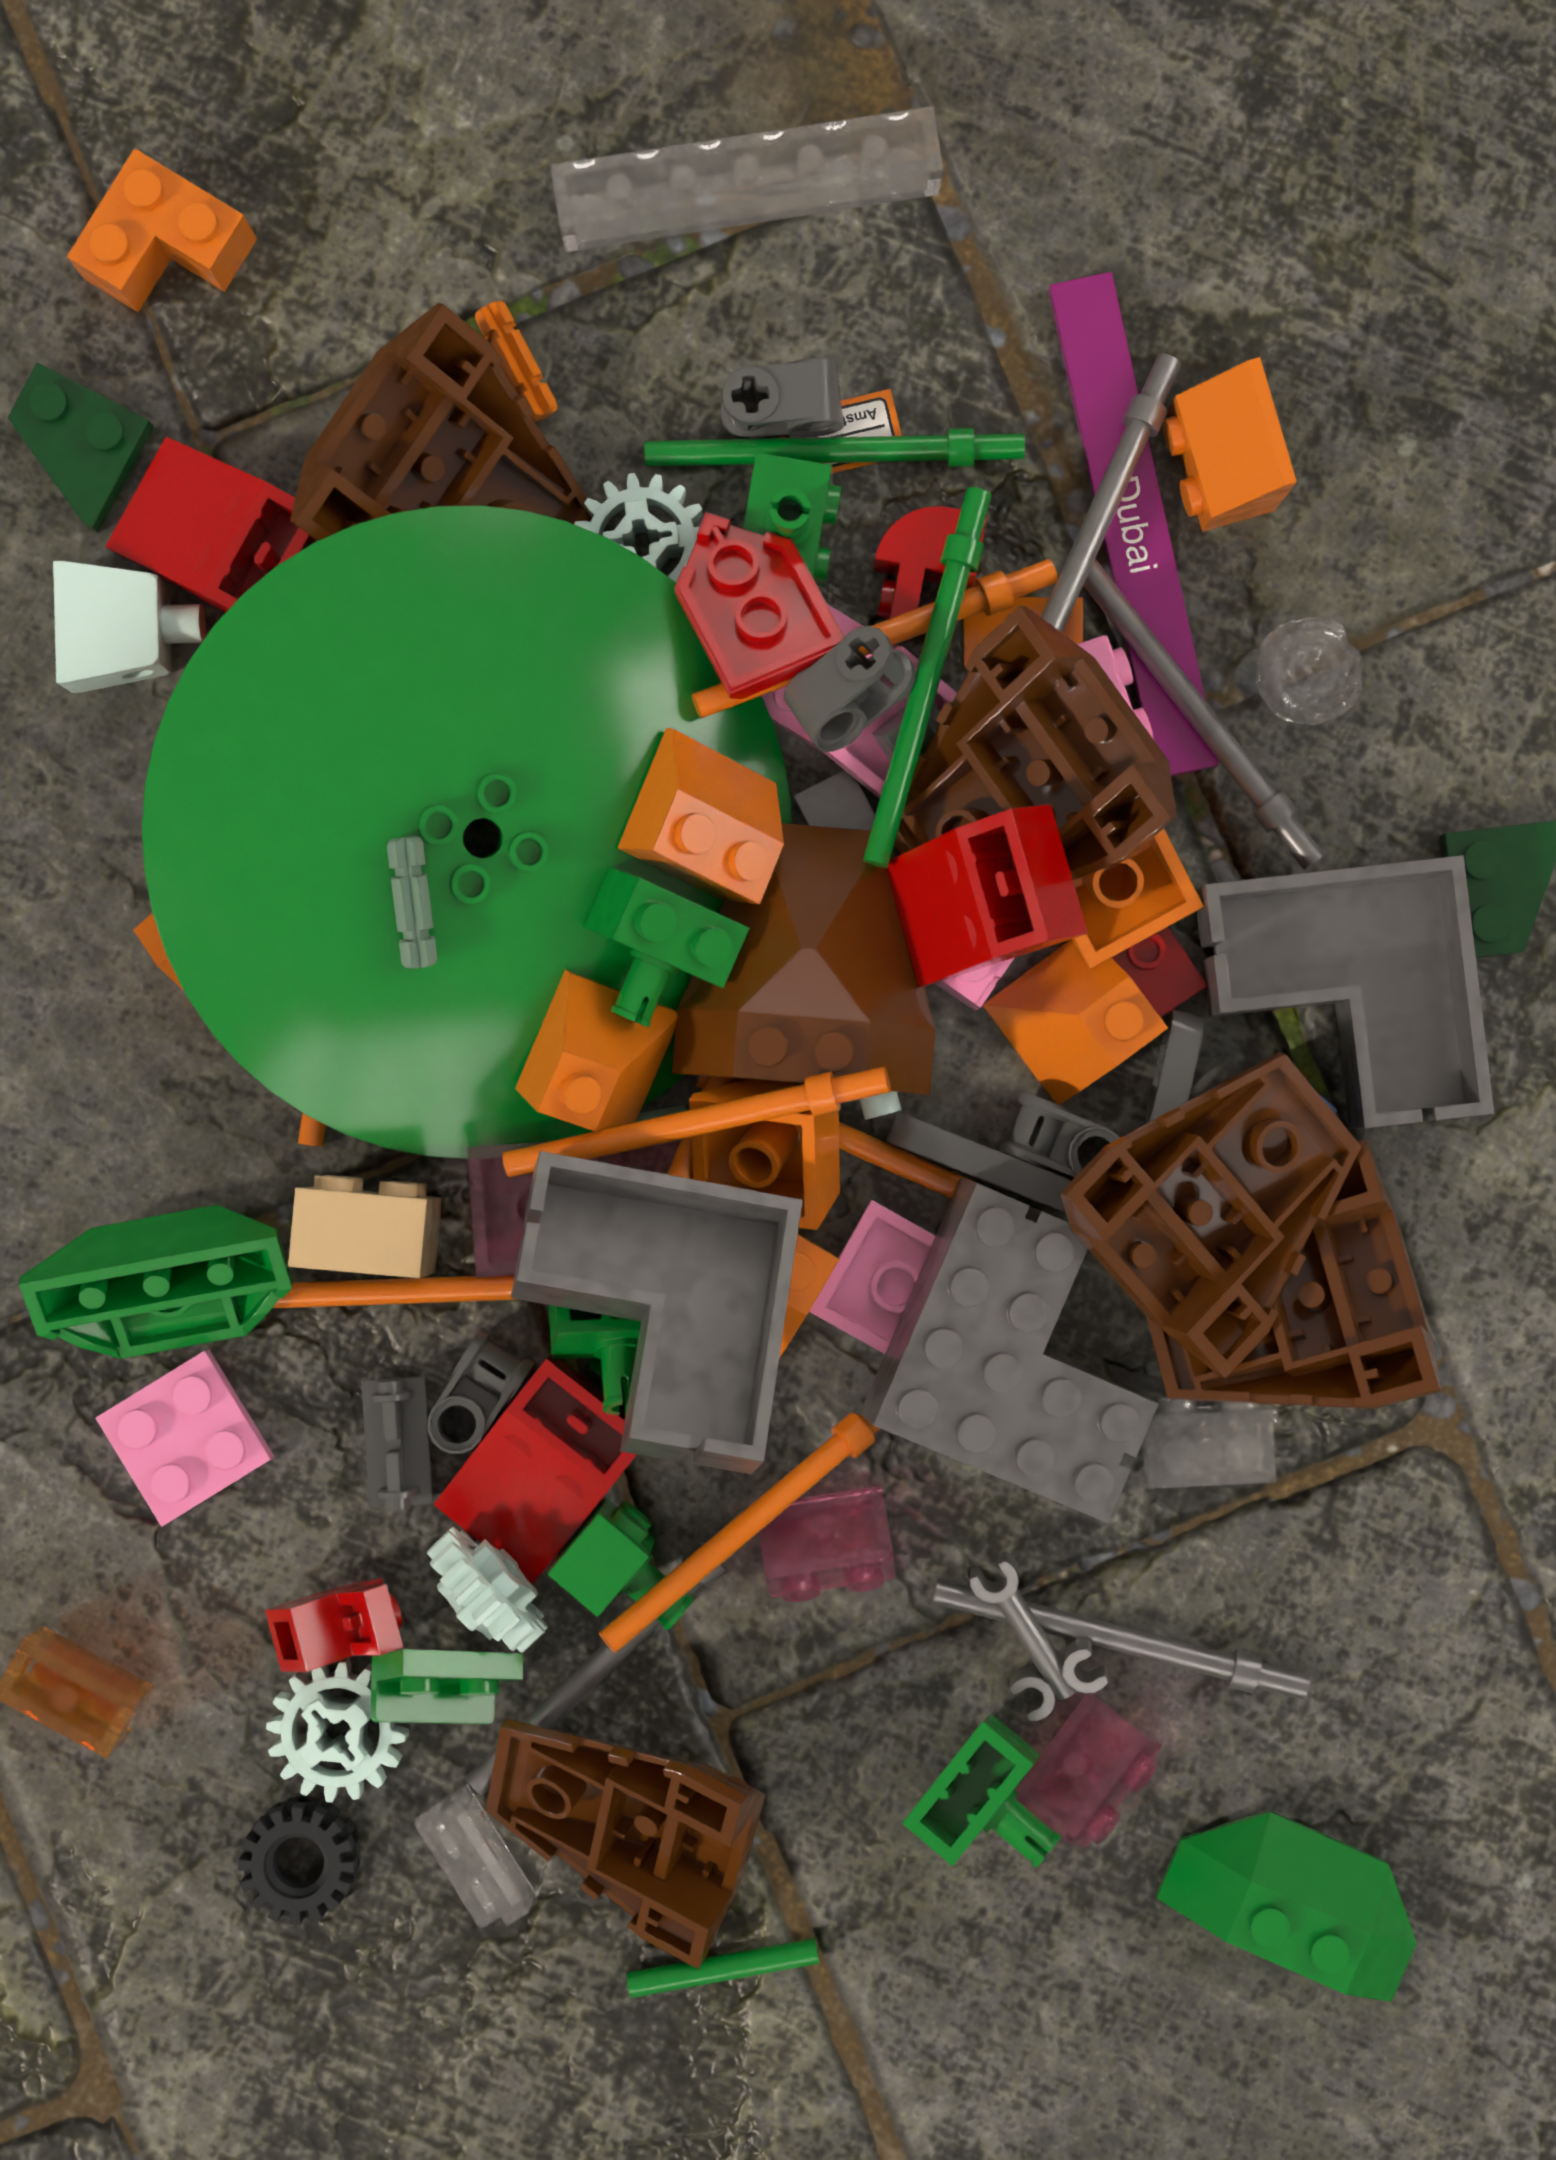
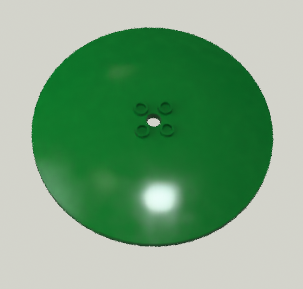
(399, 693)

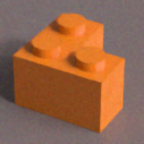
(155, 219)

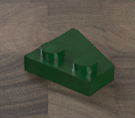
(79, 440)
(1505, 881)

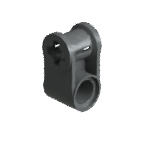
(790, 397)
(844, 689)
(1057, 1138)
(479, 1390)

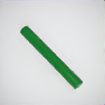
(723, 1968)

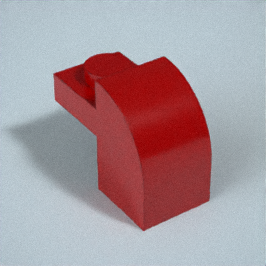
(913, 554)
(335, 1625)

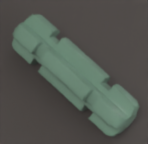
(412, 902)

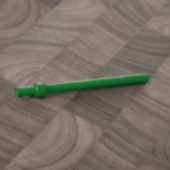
(958, 447)
(961, 557)

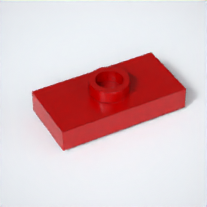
(1161, 971)

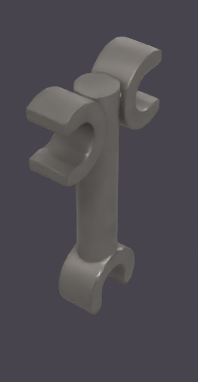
(1050, 1674)

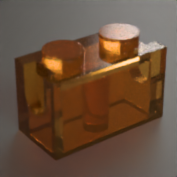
(73, 1691)

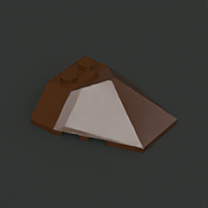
(432, 430)
(1039, 730)
(816, 978)
(1215, 1206)
(1344, 1325)
(636, 1824)

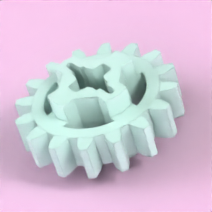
(666, 538)
(487, 1590)
(321, 1710)

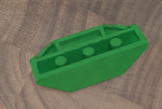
(159, 1282)
(1295, 1902)

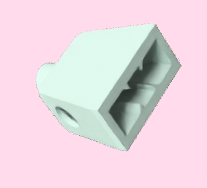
(116, 626)

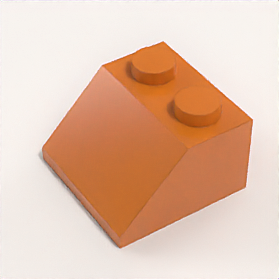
(1229, 447)
(706, 821)
(1133, 900)
(775, 1156)

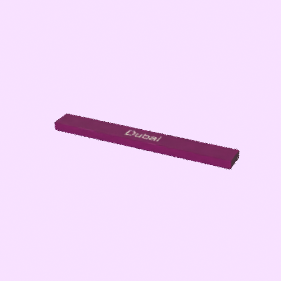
(1138, 536)

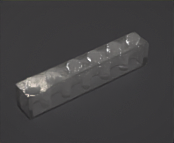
(748, 179)

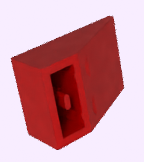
(206, 525)
(985, 894)
(539, 1468)

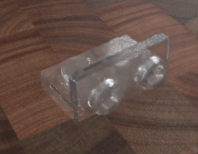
(1209, 1444)
(475, 1859)

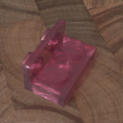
(828, 1545)
(1088, 1772)

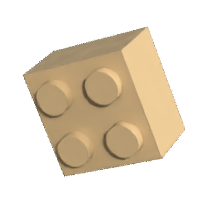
(365, 1231)

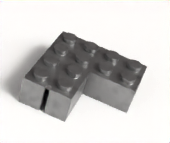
(1392, 958)
(700, 1273)
(973, 1365)

